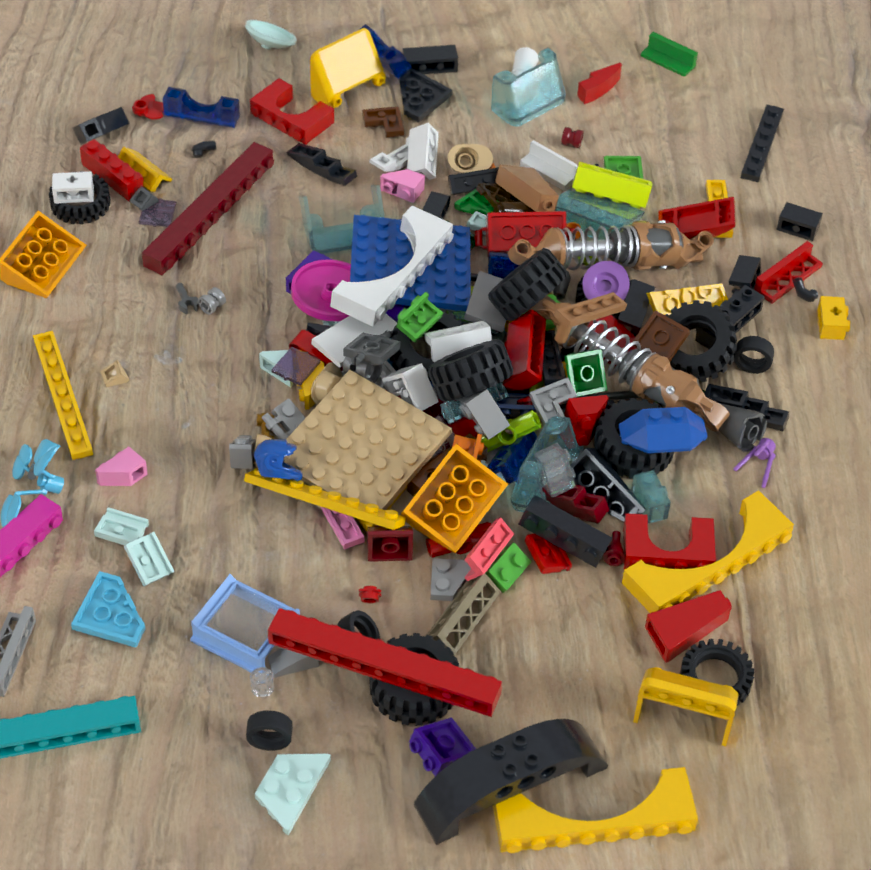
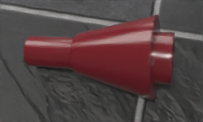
(614, 553)

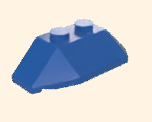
(663, 430)

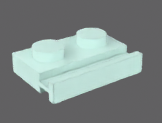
(120, 527)
(148, 559)

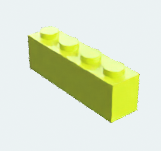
(612, 185)

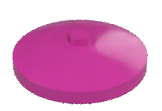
(314, 286)

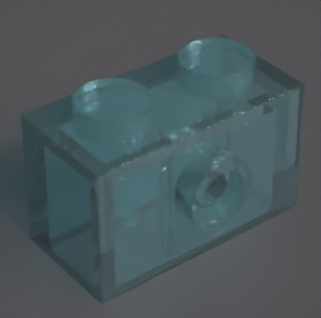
(651, 495)

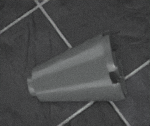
(743, 427)

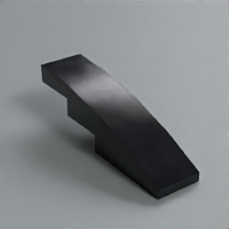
(322, 165)
(775, 418)

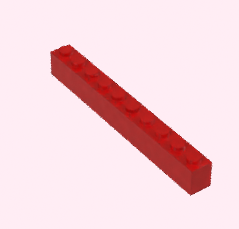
(385, 662)

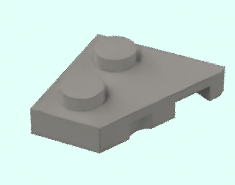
(447, 578)

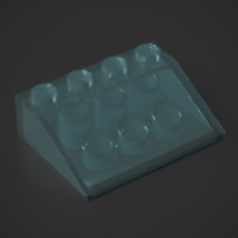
(596, 212)

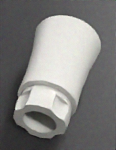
(524, 60)

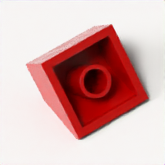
(584, 416)

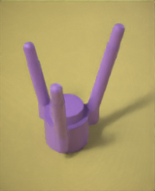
(763, 451)

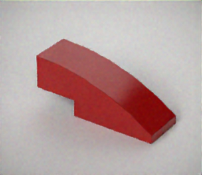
(599, 83)

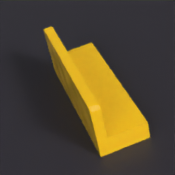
(151, 173)

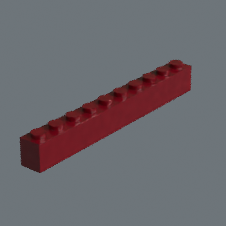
(207, 209)

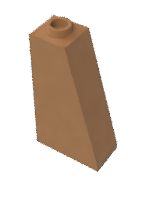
(528, 187)

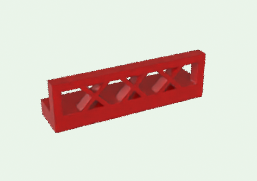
(782, 271)

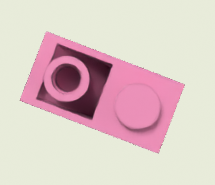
(403, 184)
(122, 469)

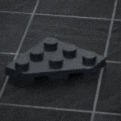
(421, 94)

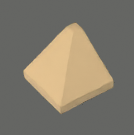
(114, 374)

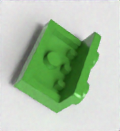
(418, 317)
(508, 567)

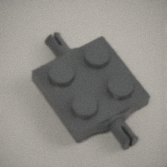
(371, 348)

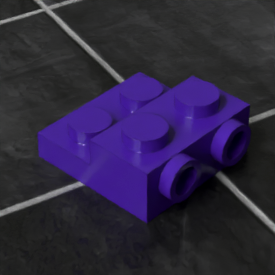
(440, 744)

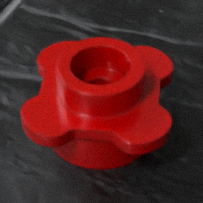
(369, 594)

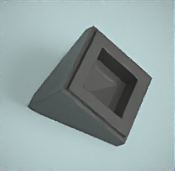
(143, 199)

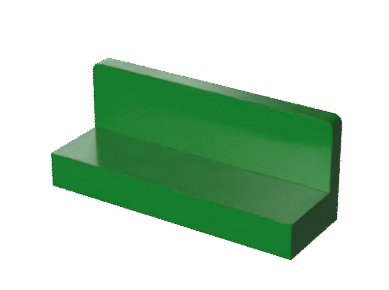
(670, 54)

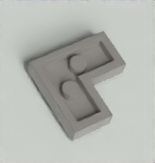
(548, 398)

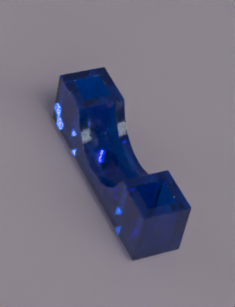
(390, 57)
(180, 105)

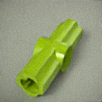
(519, 426)

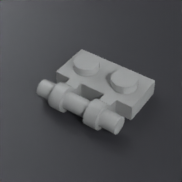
(287, 415)

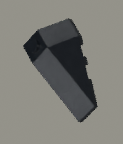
(602, 480)

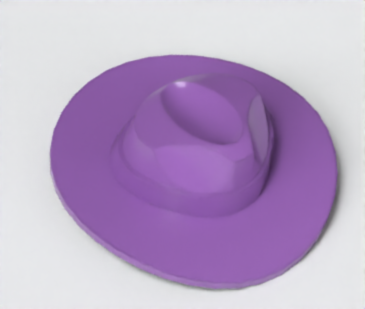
(604, 279)

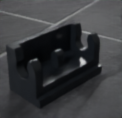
(745, 272)

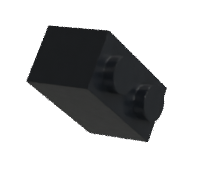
(799, 221)

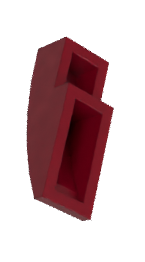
(580, 504)

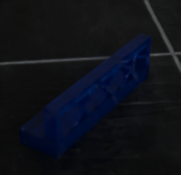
(511, 457)

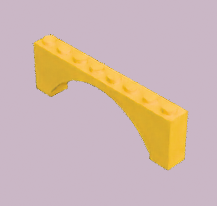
(664, 587)
(665, 811)

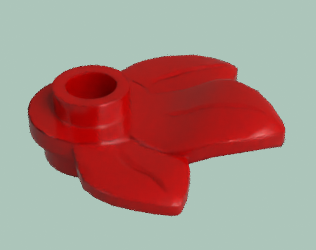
(148, 107)

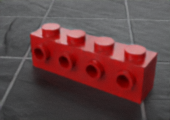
(111, 168)

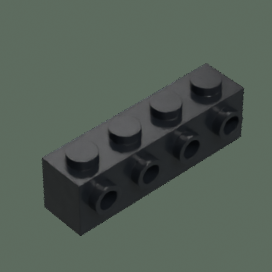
(741, 309)
(565, 531)

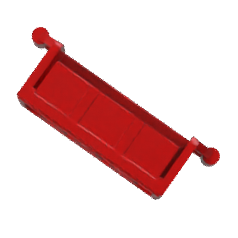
(506, 228)

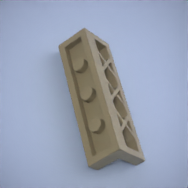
(459, 605)

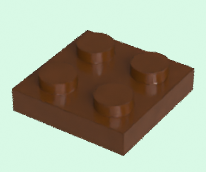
(662, 335)

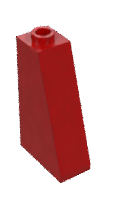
(686, 623)

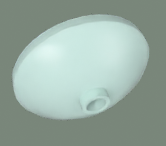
(270, 35)

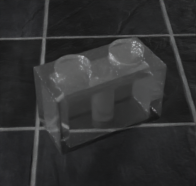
(556, 471)

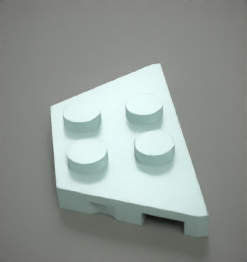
(290, 785)

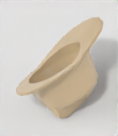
(470, 157)
(325, 382)

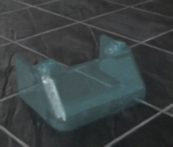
(340, 236)

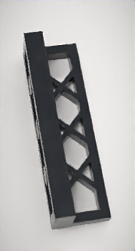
(552, 362)

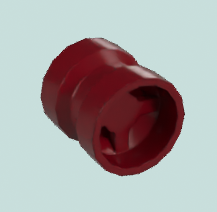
(572, 137)

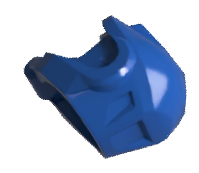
(270, 461)

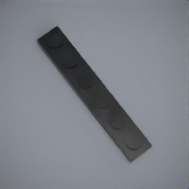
(762, 143)

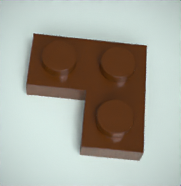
(387, 117)

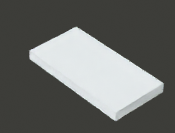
(341, 334)

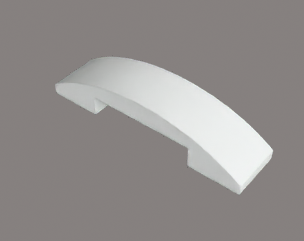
(392, 161)

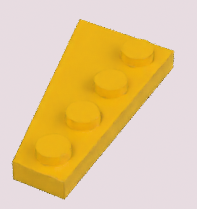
(666, 300)

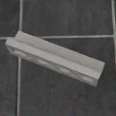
(16, 644)

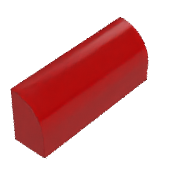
(526, 350)

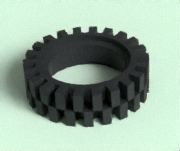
(87, 211)
(718, 651)

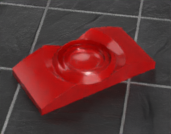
(709, 216)

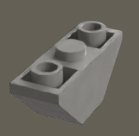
(242, 452)

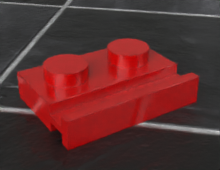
(547, 555)

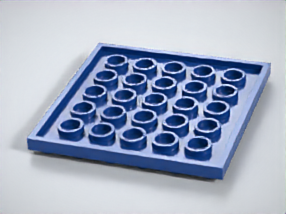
(384, 250)

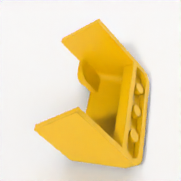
(688, 694)

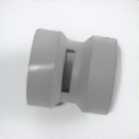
(213, 299)

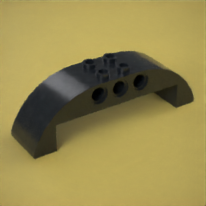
(503, 771)

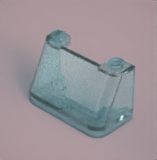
(530, 93)
(528, 481)

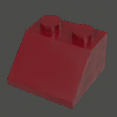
(390, 544)

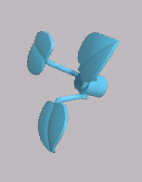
(45, 480)

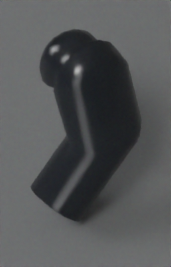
(203, 146)
(802, 292)

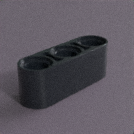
(437, 204)

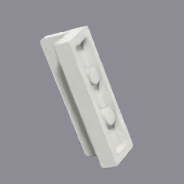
(423, 150)
(550, 165)
(454, 339)

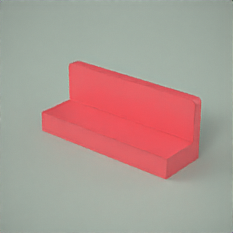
(488, 548)

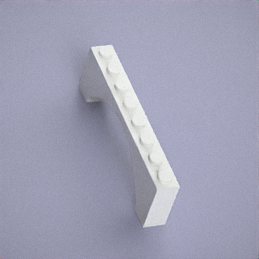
(372, 299)

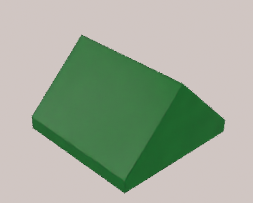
(586, 372)

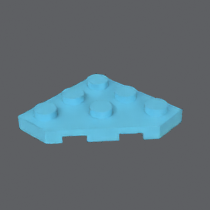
(109, 612)

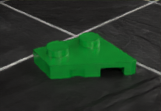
(474, 202)

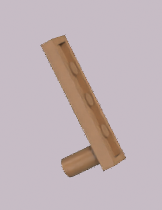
(586, 312)

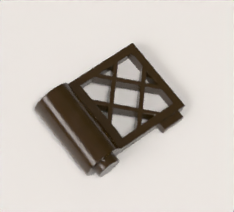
(507, 202)

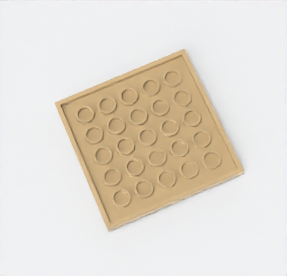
(364, 442)

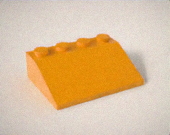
(39, 256)
(454, 499)

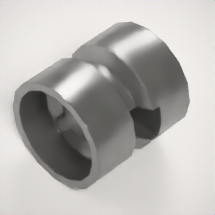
(364, 369)

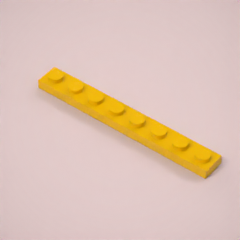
(62, 395)
(329, 500)

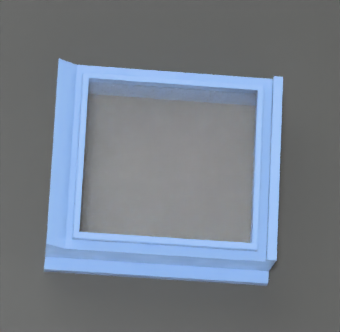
(237, 624)

